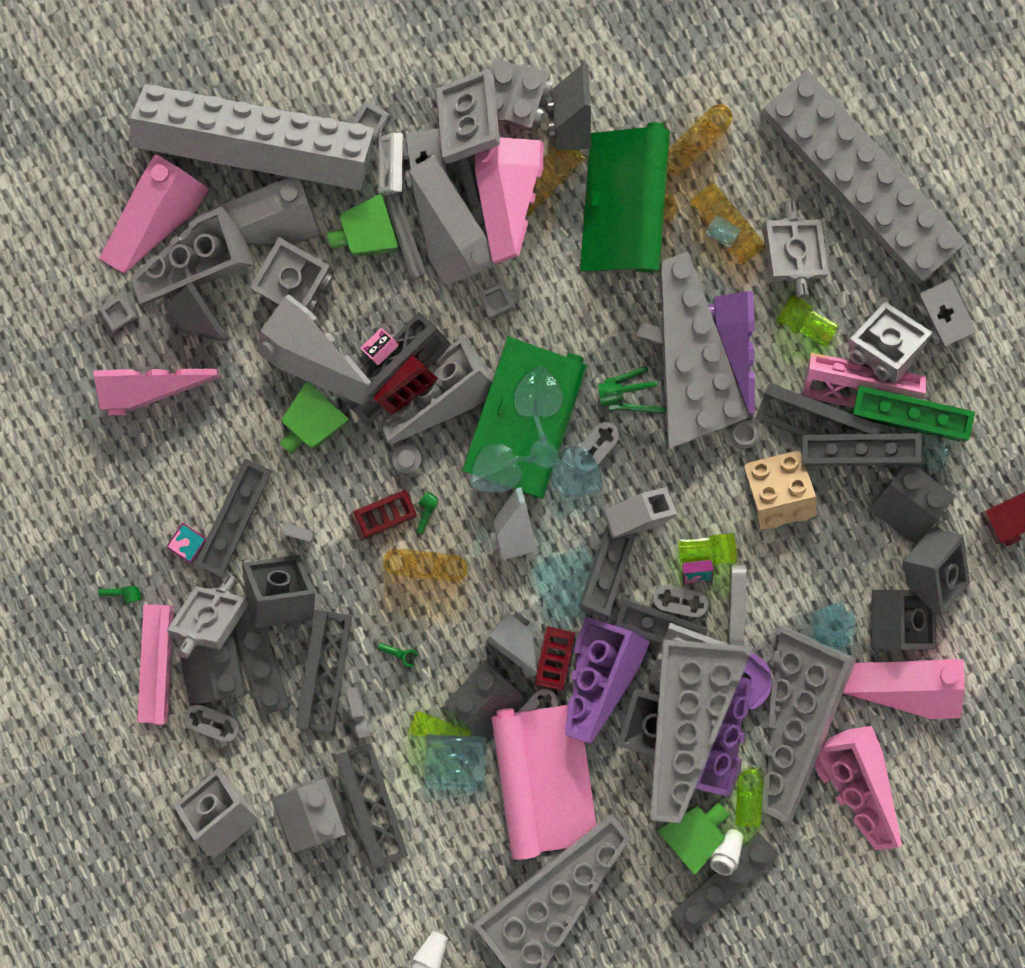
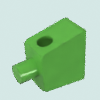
(365, 229)
(311, 420)
(695, 835)

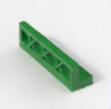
(913, 414)

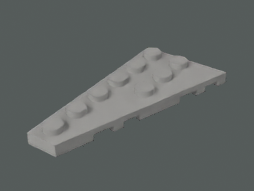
(695, 366)
(802, 706)
(541, 912)

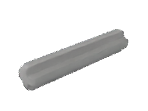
(404, 235)

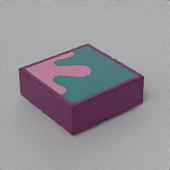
(186, 543)
(697, 572)

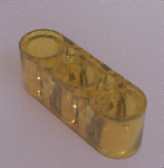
(705, 128)
(557, 168)
(713, 202)
(411, 560)

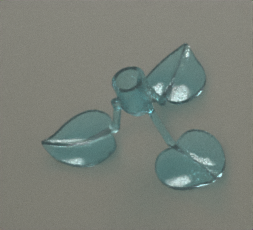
(497, 468)

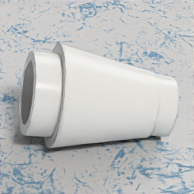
(727, 855)
(431, 952)

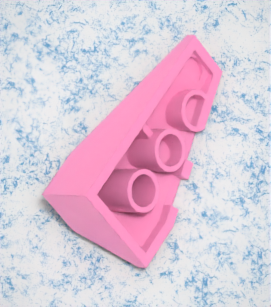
(506, 189)
(155, 209)
(131, 390)
(917, 687)
(860, 775)

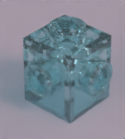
(824, 618)

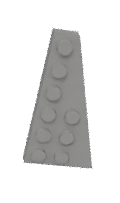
(693, 701)

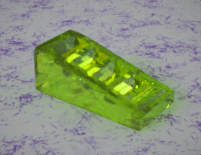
(426, 724)

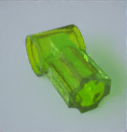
(804, 320)
(718, 548)
(749, 799)

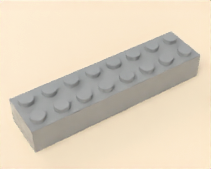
(251, 137)
(862, 177)

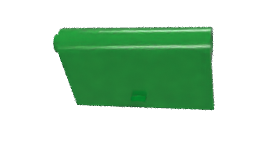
(625, 200)
(505, 426)

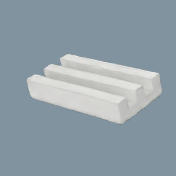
(390, 164)

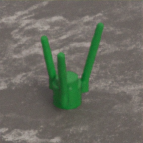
(611, 393)

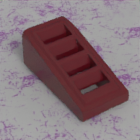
(418, 379)
(360, 526)
(548, 682)

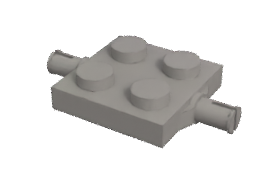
(795, 249)
(207, 617)

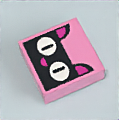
(379, 346)

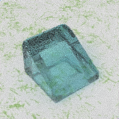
(723, 231)

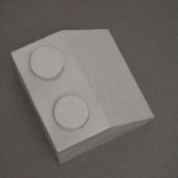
(215, 813)
(310, 815)

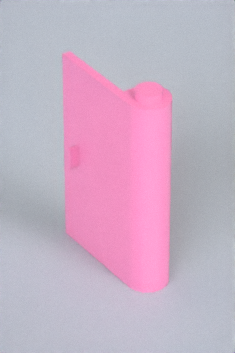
(542, 780)

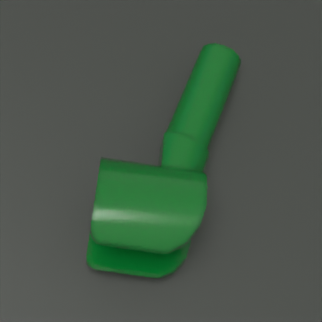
(428, 502)
(129, 593)
(397, 653)

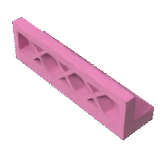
(845, 373)
(155, 664)

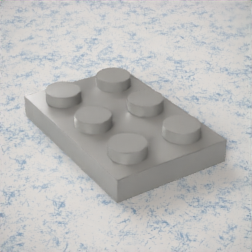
(468, 116)

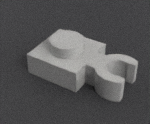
(354, 705)

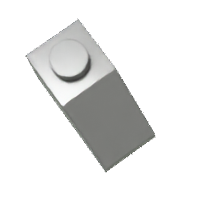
(513, 528)

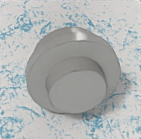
(744, 434)
(406, 459)

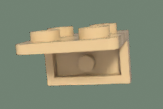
(781, 490)

